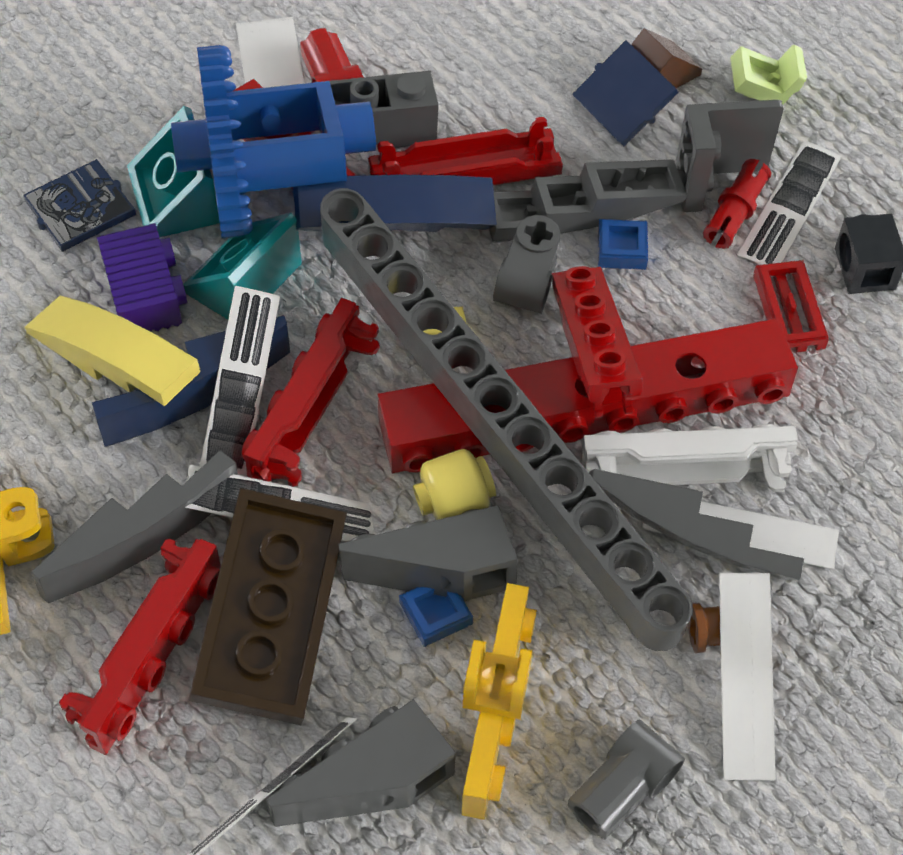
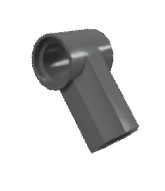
(635, 768)

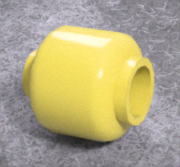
(454, 485)

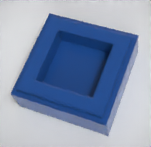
(622, 244)
(435, 615)

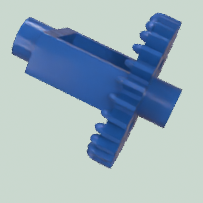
(269, 162)

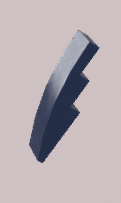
(408, 201)
(139, 414)

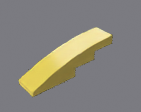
(113, 348)

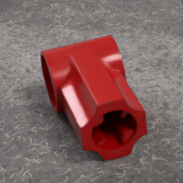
(326, 57)

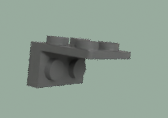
(720, 139)

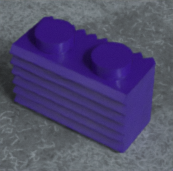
(140, 277)

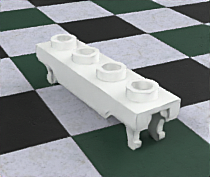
(695, 455)

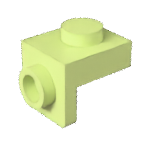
(766, 77)

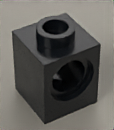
(870, 253)

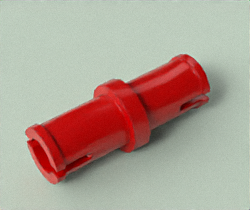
(737, 203)

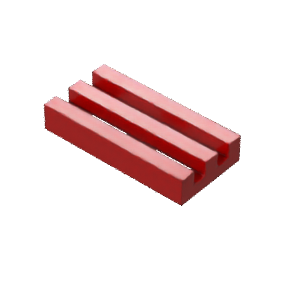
(798, 338)

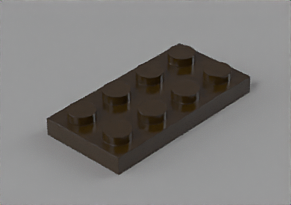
(269, 607)

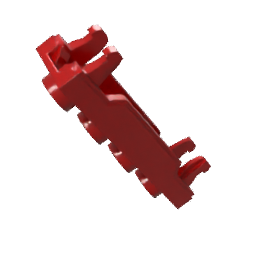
(489, 154)
(596, 336)
(312, 386)
(141, 652)

